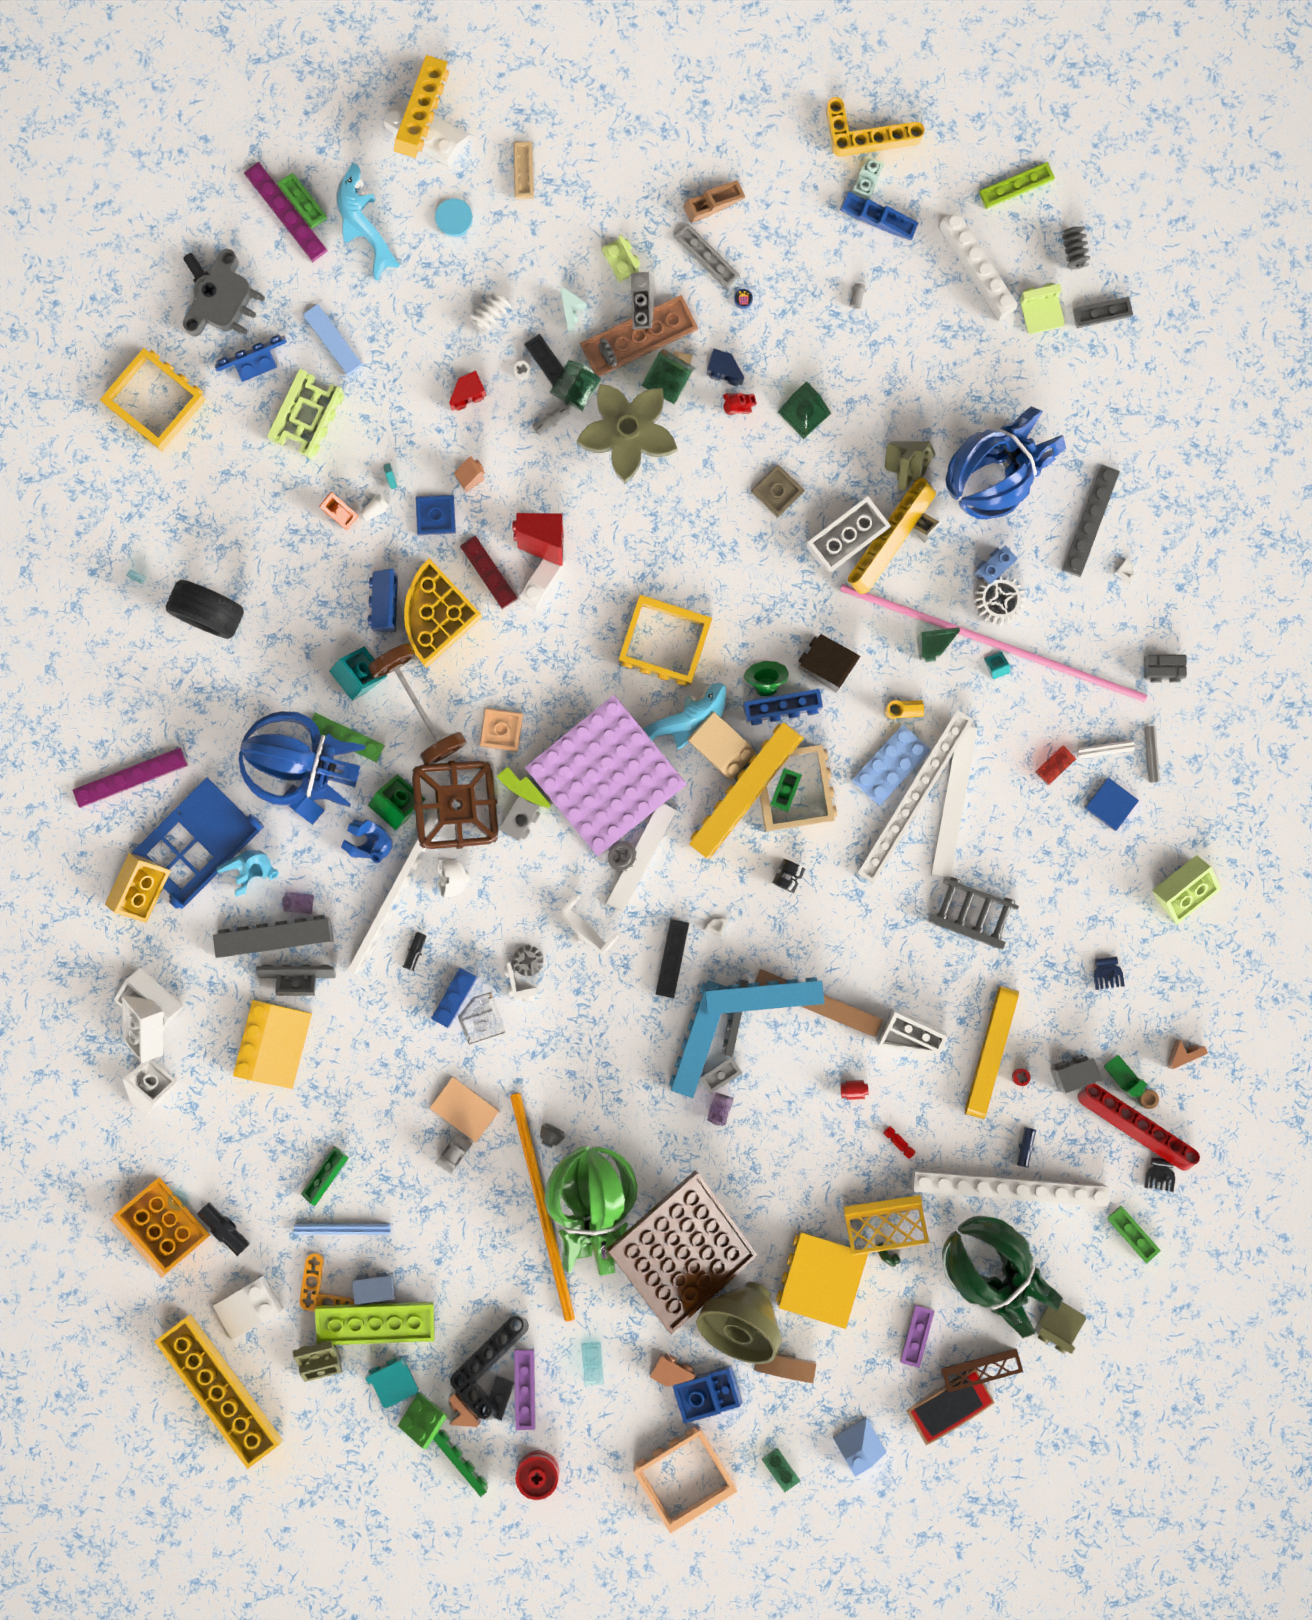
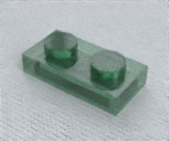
(781, 1469)

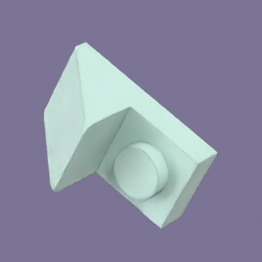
(571, 303)

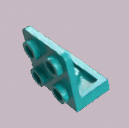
(392, 1381)

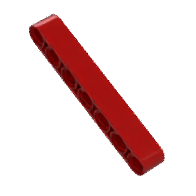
(1138, 1127)

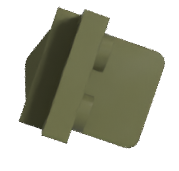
(908, 460)

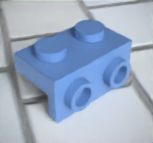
(995, 566)

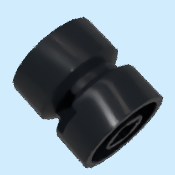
(791, 869)

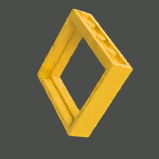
(180, 420)
(647, 668)

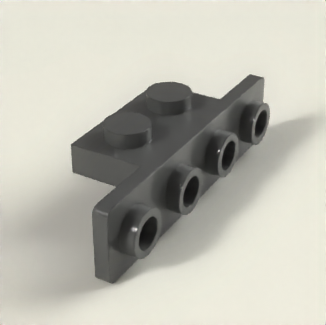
(295, 979)

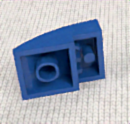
(708, 1394)

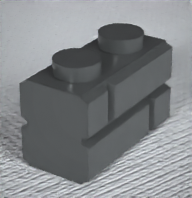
(1165, 667)

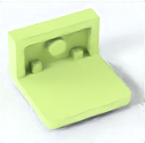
(1042, 308)

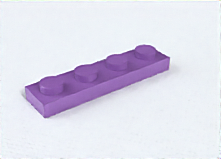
(524, 1389)

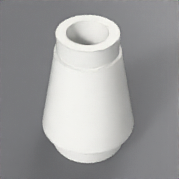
(375, 507)

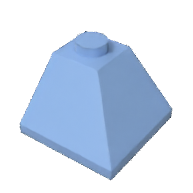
(860, 1446)

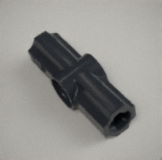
(223, 1229)

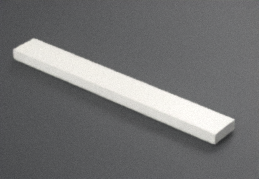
(953, 805)

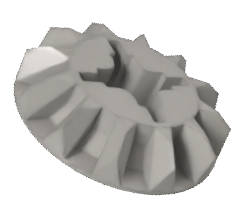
(615, 859)
(536, 964)

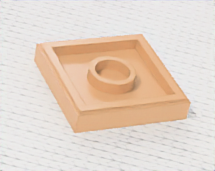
(501, 730)

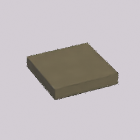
(777, 491)

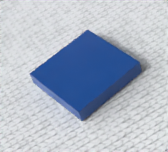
(435, 515)
(1111, 804)

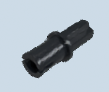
(414, 951)

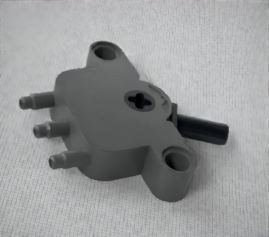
(228, 299)

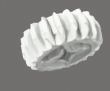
(1003, 606)

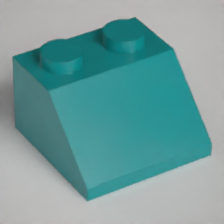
(353, 673)

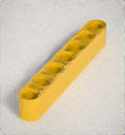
(886, 545)
(991, 1052)

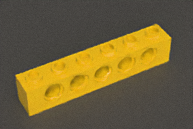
(421, 106)

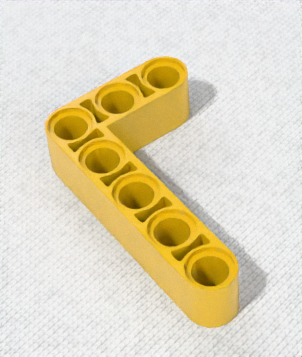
(867, 135)

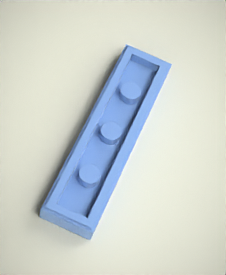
(332, 339)

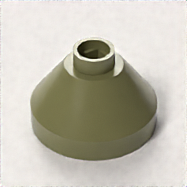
(742, 1324)

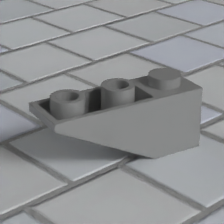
(642, 299)

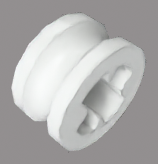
(523, 375)

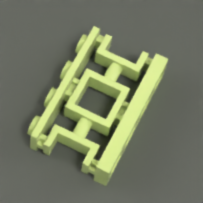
(291, 408)

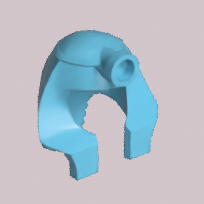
(249, 864)

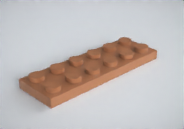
(670, 322)

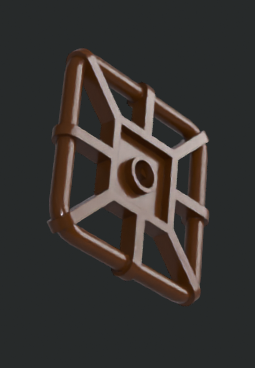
(445, 797)

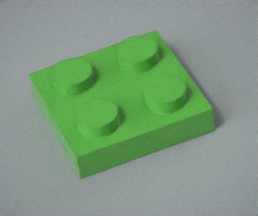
(422, 1420)

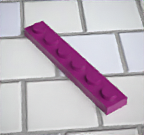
(285, 212)
(130, 777)

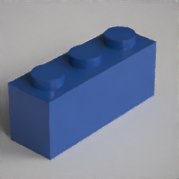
(454, 997)

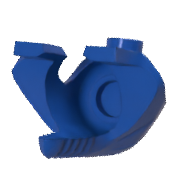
(377, 845)

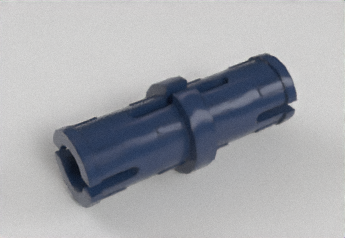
(1026, 1147)

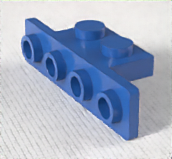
(254, 361)

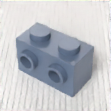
(373, 1288)

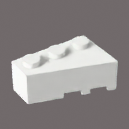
(911, 1034)

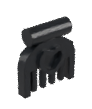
(1161, 1172)

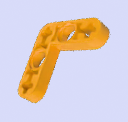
(317, 1297)

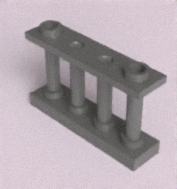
(976, 932)

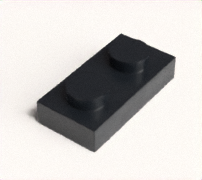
(500, 1395)

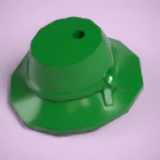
(766, 677)

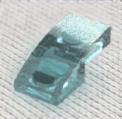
(592, 1363)

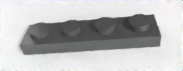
(733, 1027)

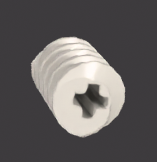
(489, 311)

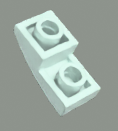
(868, 178)

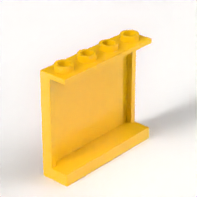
(821, 1280)

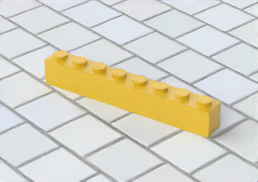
(746, 790)

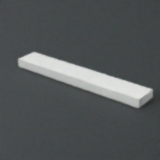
(645, 850)

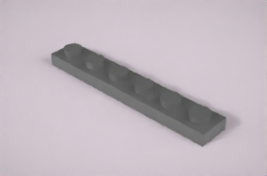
(1091, 520)

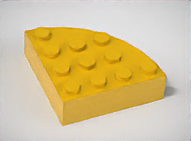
(436, 613)

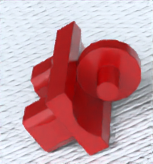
(738, 403)

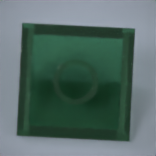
(575, 384)

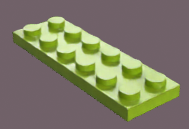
(375, 1323)

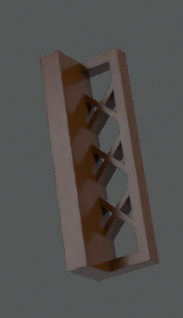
(984, 1361)

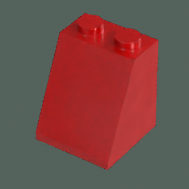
(540, 535)

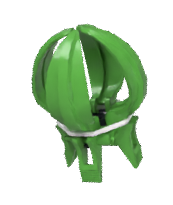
(593, 1192)

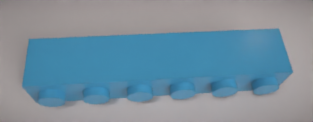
(764, 997)
(696, 1046)

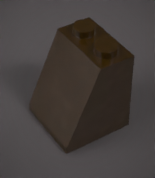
(828, 662)

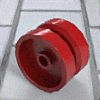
(537, 1487)

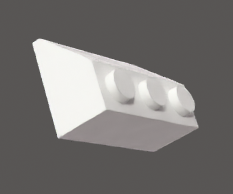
(143, 986)
(143, 1027)

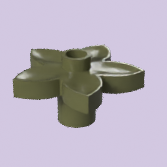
(628, 430)

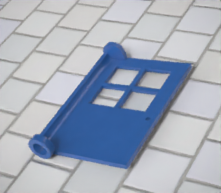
(215, 825)

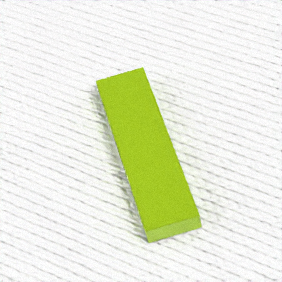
(1016, 185)

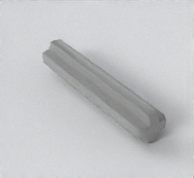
(1152, 754)

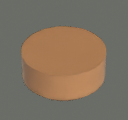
(1149, 1099)

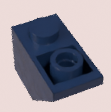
(724, 367)

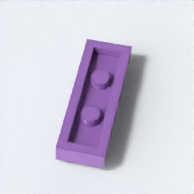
(917, 1336)

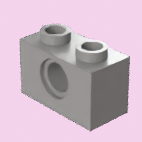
(520, 807)

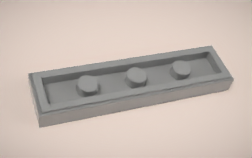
(706, 256)

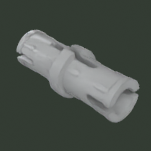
(551, 419)

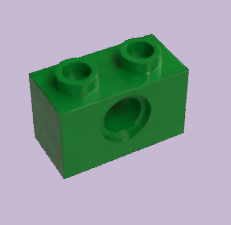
(785, 790)

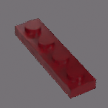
(488, 572)

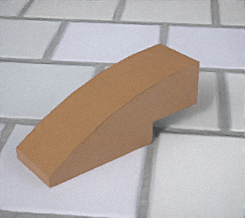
(713, 201)
(789, 1368)

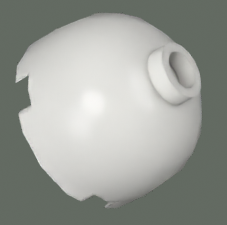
(452, 877)

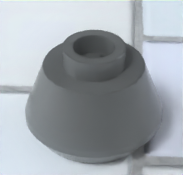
(551, 1135)

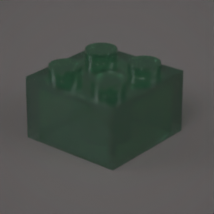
(670, 374)

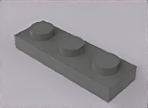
(1102, 312)

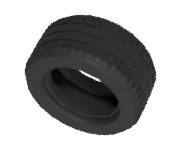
(204, 609)

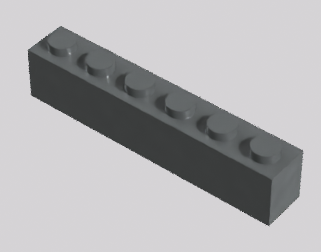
(272, 937)

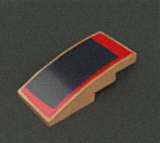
(945, 1411)

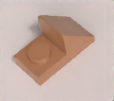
(1180, 1056)
(466, 1416)

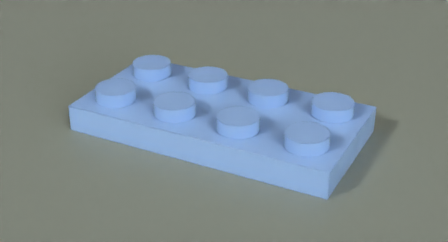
(891, 765)

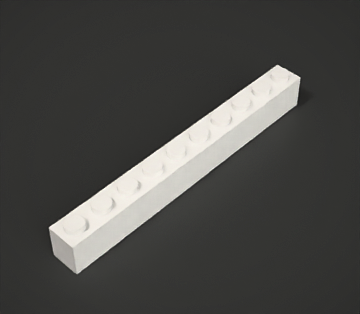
(1010, 1188)

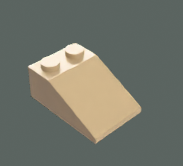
(721, 746)

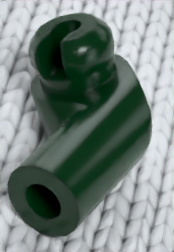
(885, 1256)

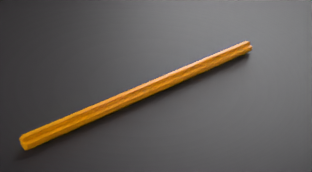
(545, 1218)

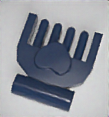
(1108, 970)

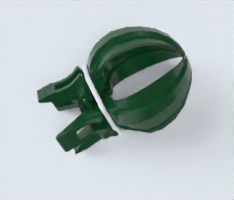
(1021, 1276)

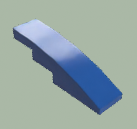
(879, 216)

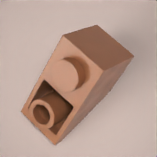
(470, 474)
(670, 1372)

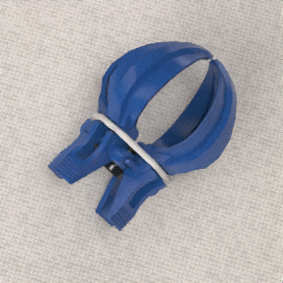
(996, 446)
(293, 760)

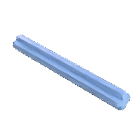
(342, 1228)

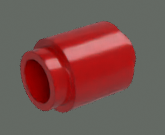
(854, 1089)

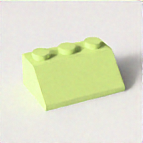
(1186, 889)

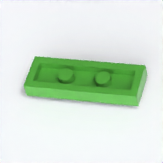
(302, 200)
(1133, 1234)

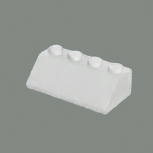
(442, 141)
(848, 535)

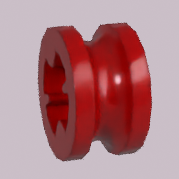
(1026, 1074)

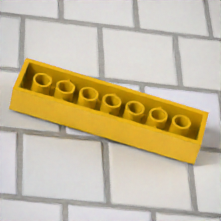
(219, 1391)

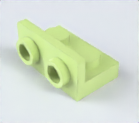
(621, 258)

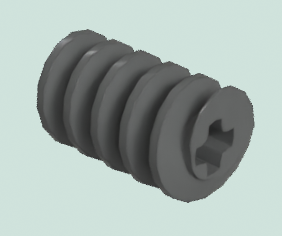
(1074, 247)

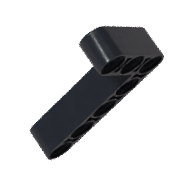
(484, 1365)

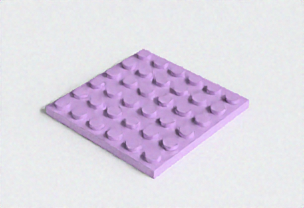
(606, 775)

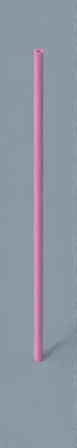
(997, 644)

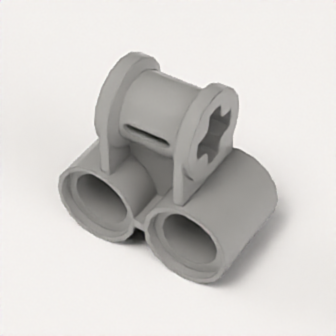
(453, 1153)

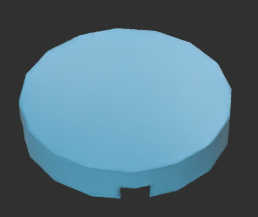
(453, 217)

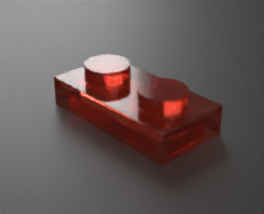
(1055, 765)

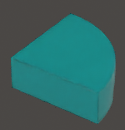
(390, 476)

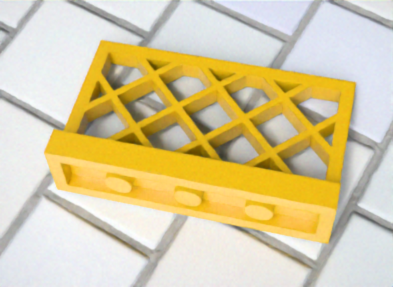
(887, 1208)

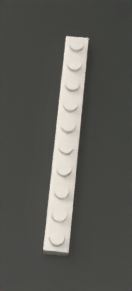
(915, 796)
(393, 897)

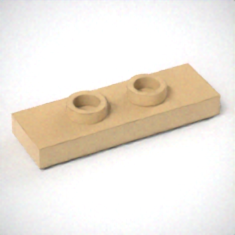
(523, 170)

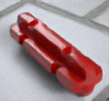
(899, 1142)

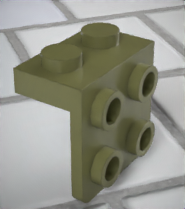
(1060, 1327)

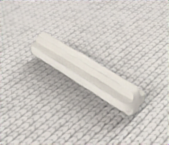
(1105, 749)

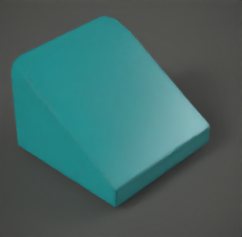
(997, 665)

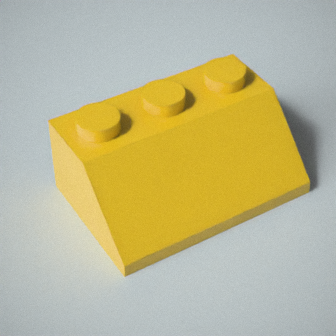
(137, 887)

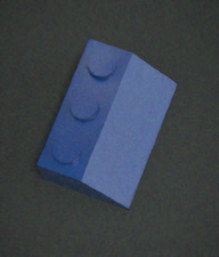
(383, 601)

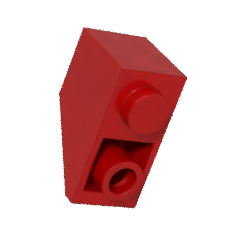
(467, 390)

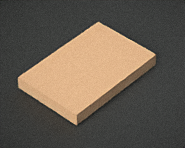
(464, 1109)

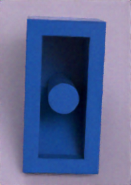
(306, 807)

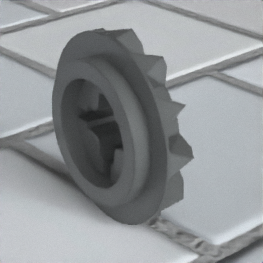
(607, 352)

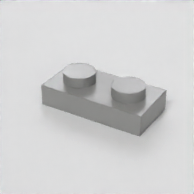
(721, 1075)

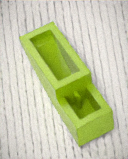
(523, 788)

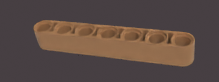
(833, 1009)

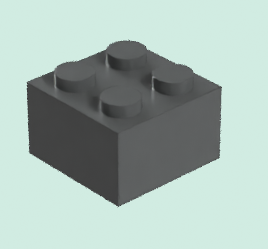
(1075, 1074)

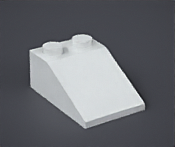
(247, 1307)

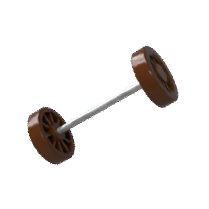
(392, 661)

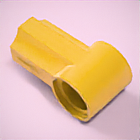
(906, 709)

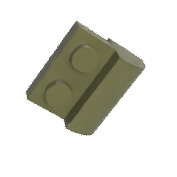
(318, 1361)

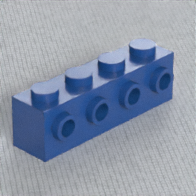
(783, 705)

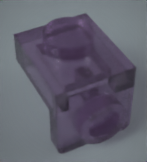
(298, 902)
(719, 1109)

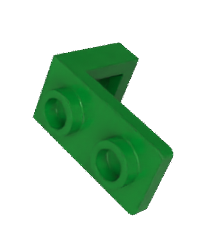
(1125, 1077)

